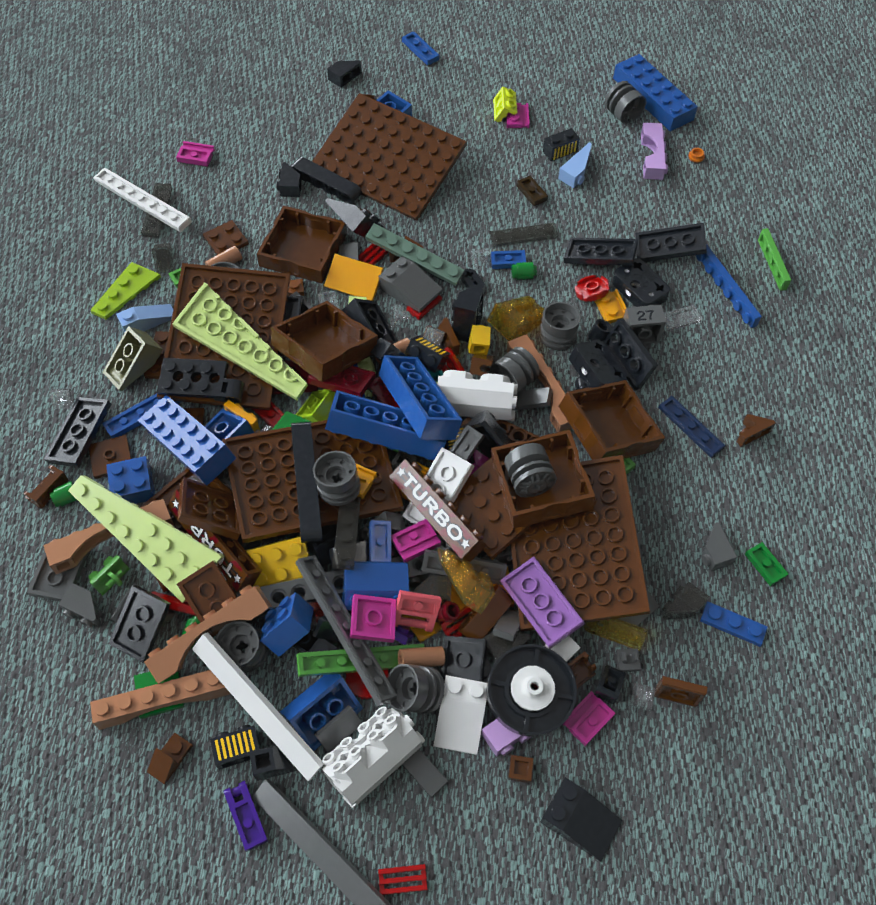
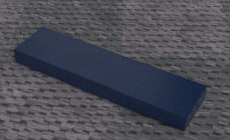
(691, 426)

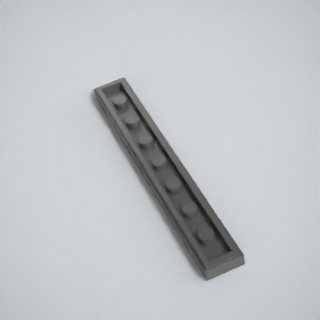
(340, 620)
(317, 846)

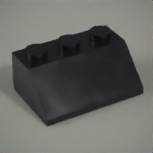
(467, 311)
(370, 316)
(494, 434)

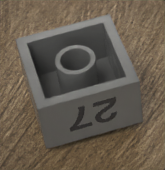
(646, 322)

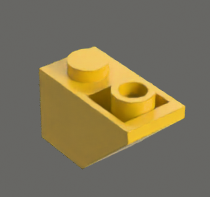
(479, 340)

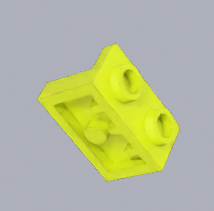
(504, 102)

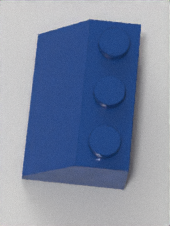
(228, 425)
(375, 579)
(319, 706)

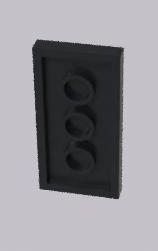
(671, 242)
(601, 251)
(78, 431)

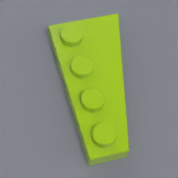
(125, 288)

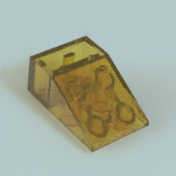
(516, 317)
(472, 587)

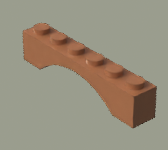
(547, 379)
(70, 550)
(171, 658)
(128, 705)

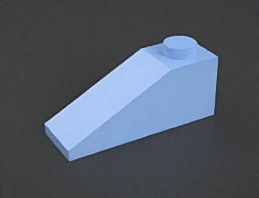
(574, 169)
(145, 316)

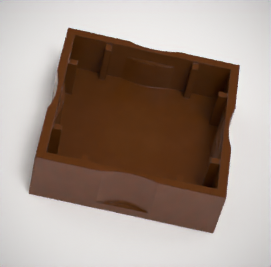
(302, 244)
(323, 340)
(611, 421)
(568, 495)

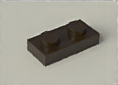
(532, 190)

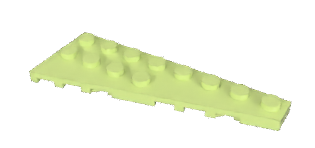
(223, 331)
(154, 542)

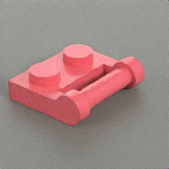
(417, 605)

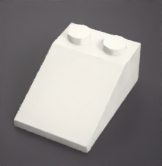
(461, 715)

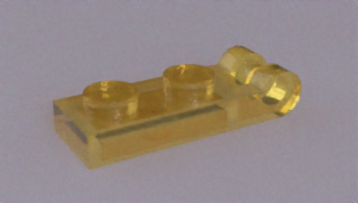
(619, 632)

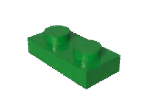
(766, 564)

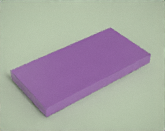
(542, 602)

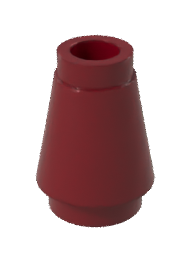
(448, 612)

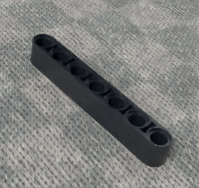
(305, 483)

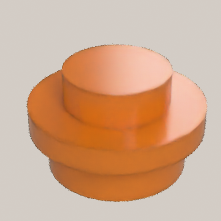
(696, 155)

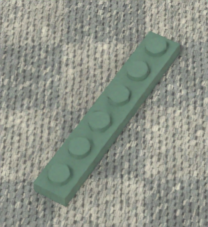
(422, 258)

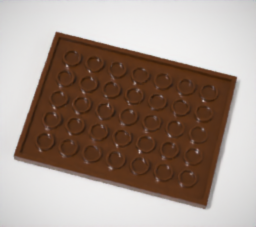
(390, 155)
(255, 298)
(266, 480)
(592, 552)

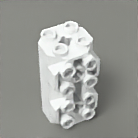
(474, 396)
(379, 750)

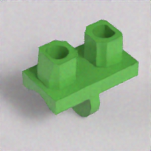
(109, 575)

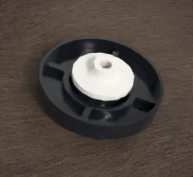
(529, 710)

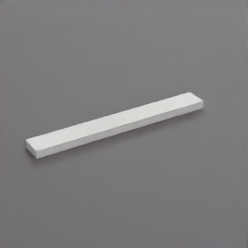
(143, 200)
(258, 706)

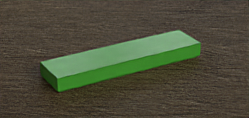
(774, 259)

